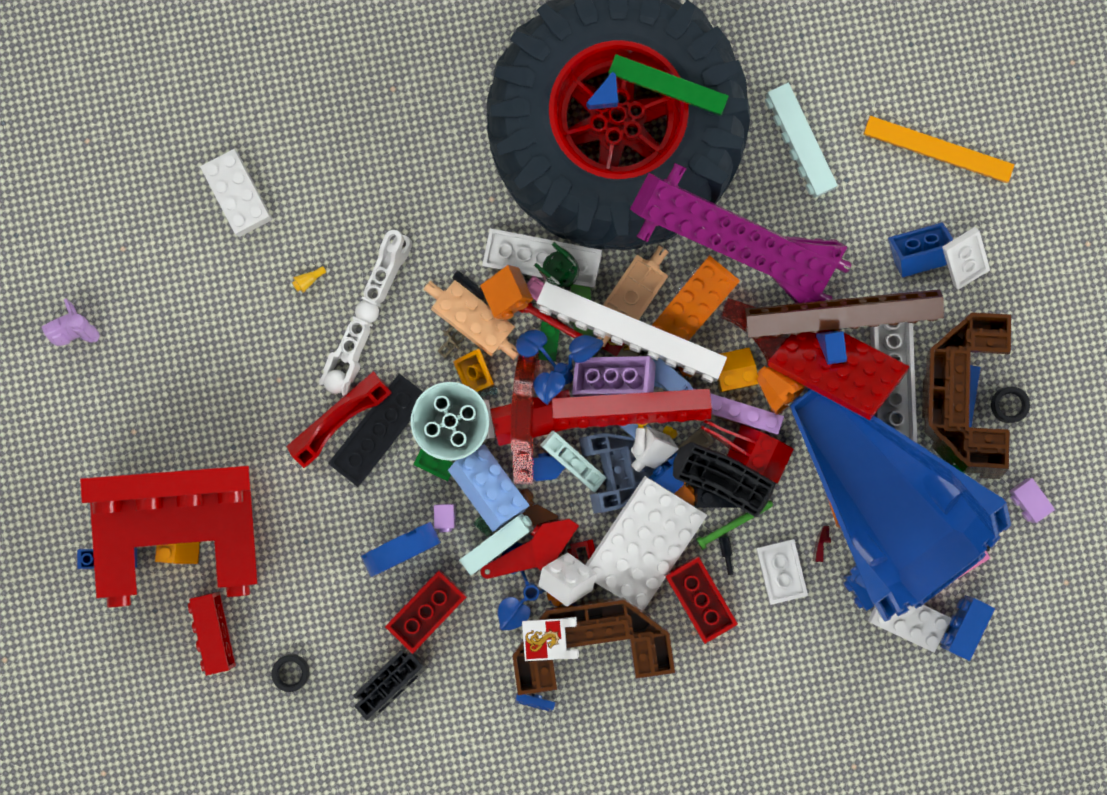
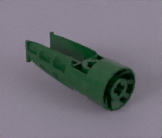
(559, 267)

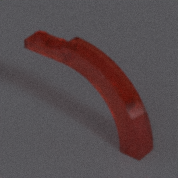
(522, 419)

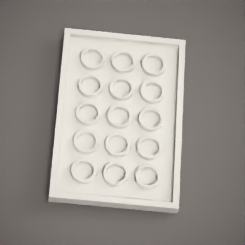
(644, 543)

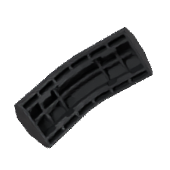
(723, 477)

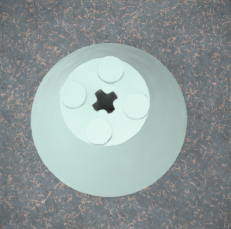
(433, 413)

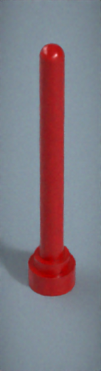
(550, 320)

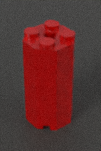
(542, 419)

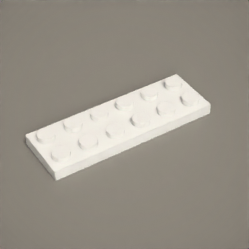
(524, 251)

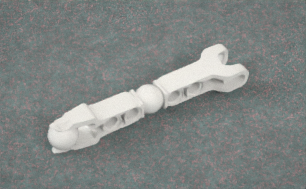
(367, 311)

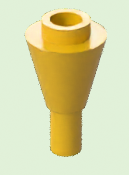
(304, 281)

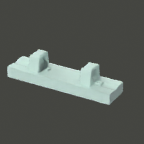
(573, 461)

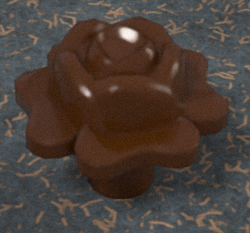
(528, 496)

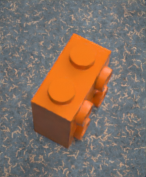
(506, 292)

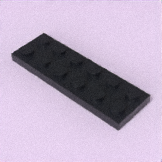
(376, 432)

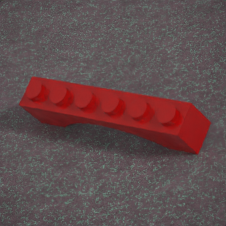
(311, 441)

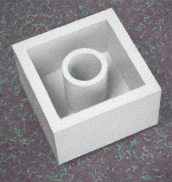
(567, 579)

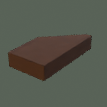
(539, 514)

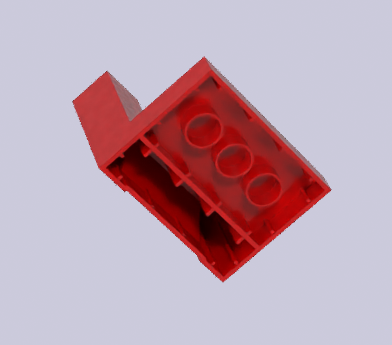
(166, 511)

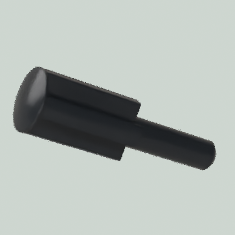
(726, 552)

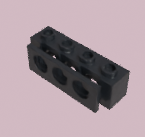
(397, 681)

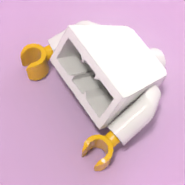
(653, 447)

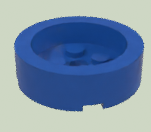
(400, 549)

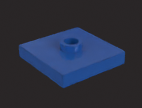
(535, 701)

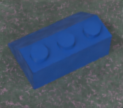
(920, 249)

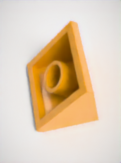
(474, 371)

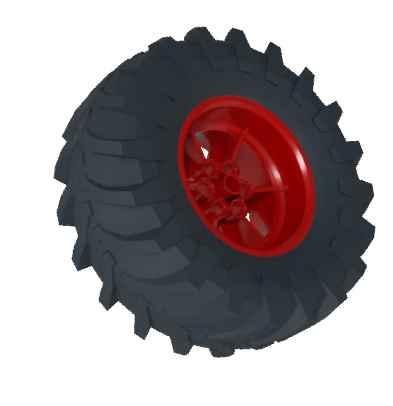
(550, 67)

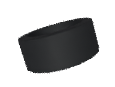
(1025, 401)
(290, 687)

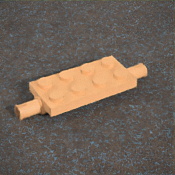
(637, 287)
(472, 318)

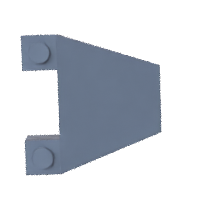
(617, 468)

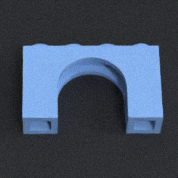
(666, 379)

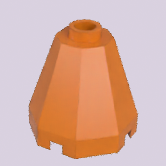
(778, 388)

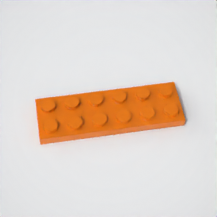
(697, 300)

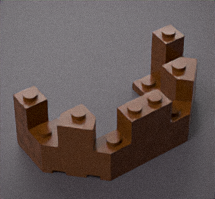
(948, 396)
(600, 623)

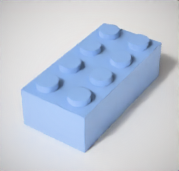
(488, 488)

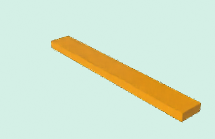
(938, 149)

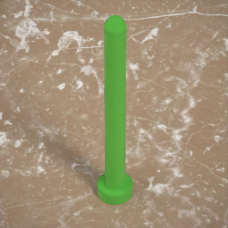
(728, 527)

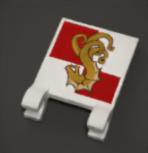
(547, 639)

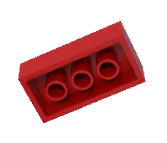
(701, 599)
(426, 611)
(211, 633)

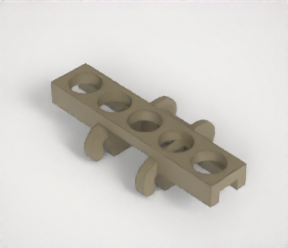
(455, 345)

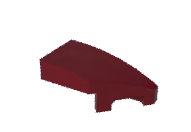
(823, 537)

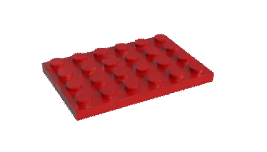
(857, 384)

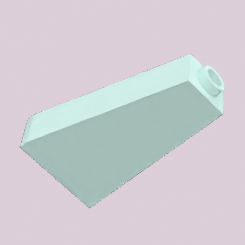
(496, 543)

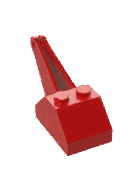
(755, 450)
(538, 552)

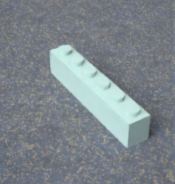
(800, 140)

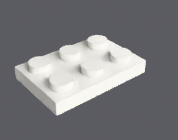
(966, 258)
(782, 571)

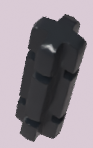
(468, 284)

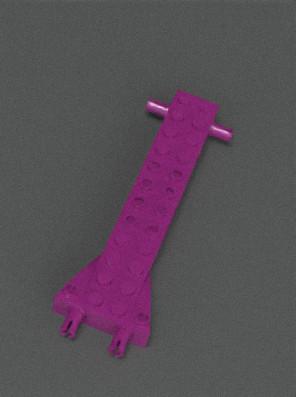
(794, 263)

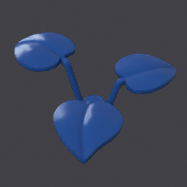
(547, 384)
(510, 610)

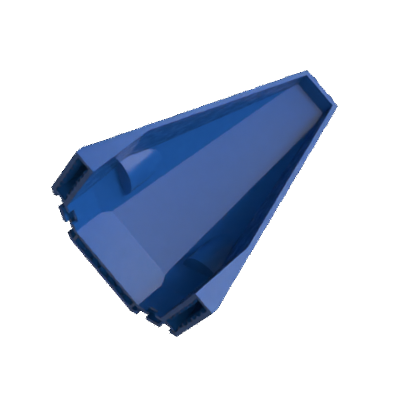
(900, 506)

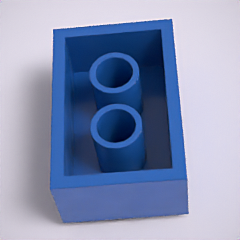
(967, 627)

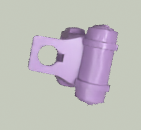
(70, 327)

